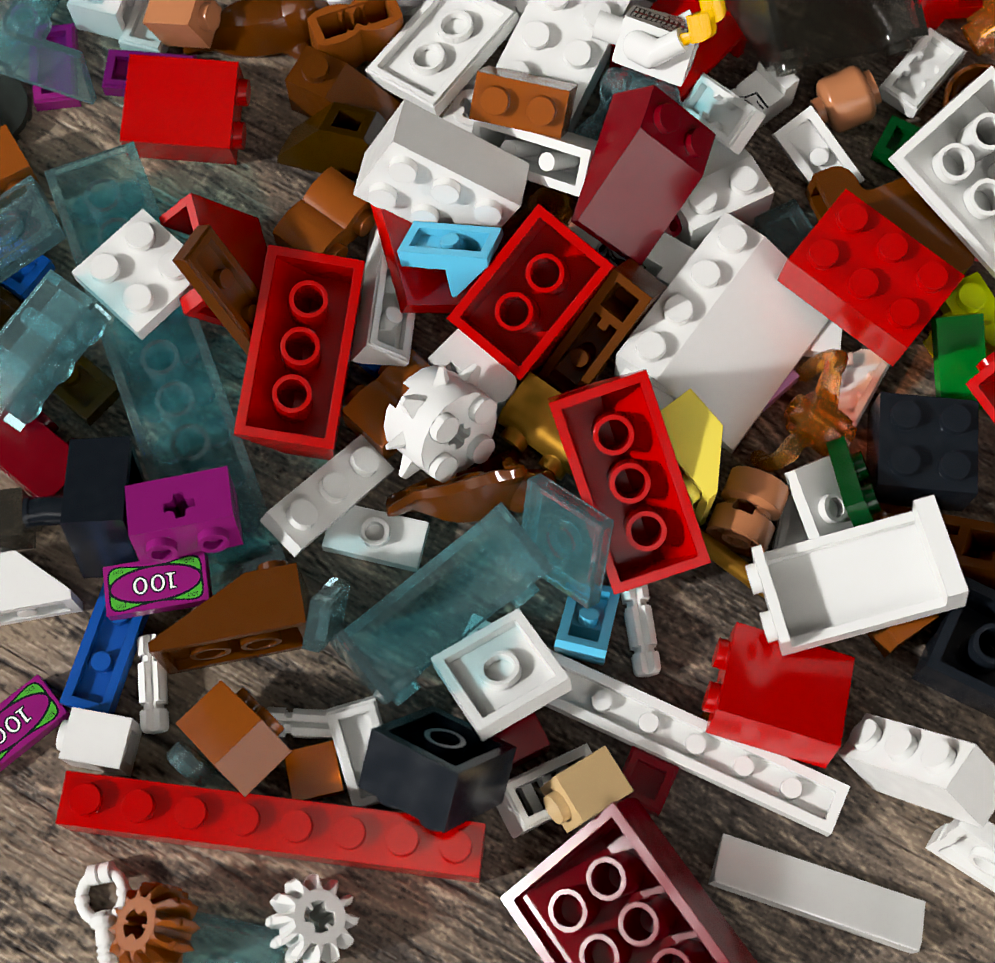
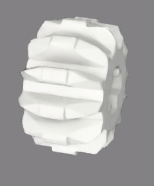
(322, 907)

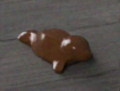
(262, 28)
(471, 492)

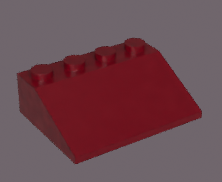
(621, 899)

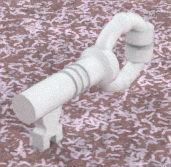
(103, 919)

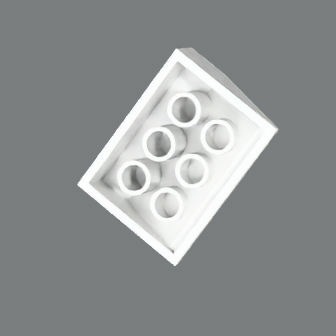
(955, 166)
(725, 329)

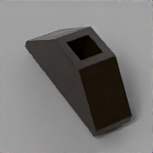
(332, 138)

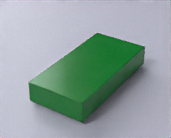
(957, 349)

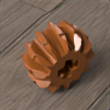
(154, 925)

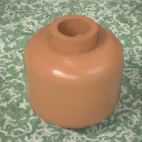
(846, 98)

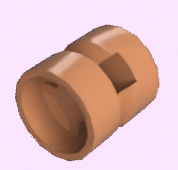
(750, 505)

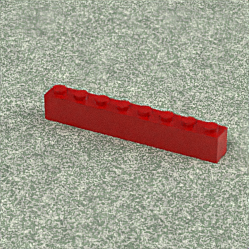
(269, 826)

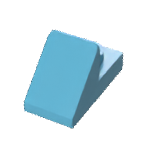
(456, 248)
(587, 632)

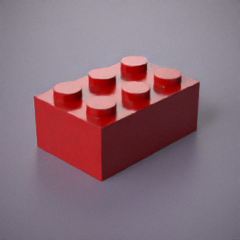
(869, 277)
(531, 293)

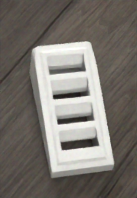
(512, 808)

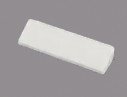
(381, 330)
(819, 894)

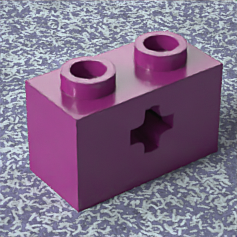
(183, 515)

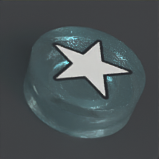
(191, 764)

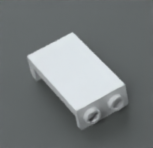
(858, 579)

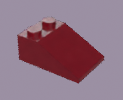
(641, 171)

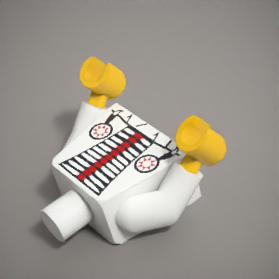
(658, 41)

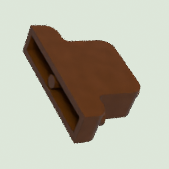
(897, 203)

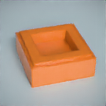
(314, 772)

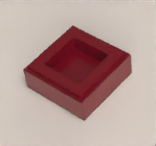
(649, 778)

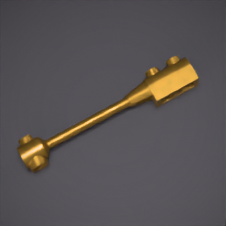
(531, 423)

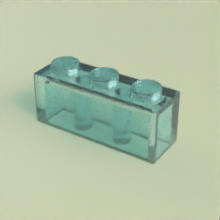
(43, 345)

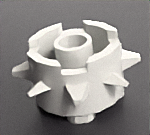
(441, 423)

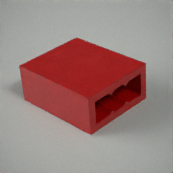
(185, 108)
(778, 701)

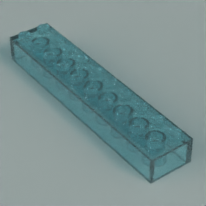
(170, 375)

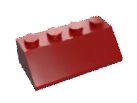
(300, 352)
(632, 476)

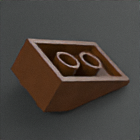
(247, 619)

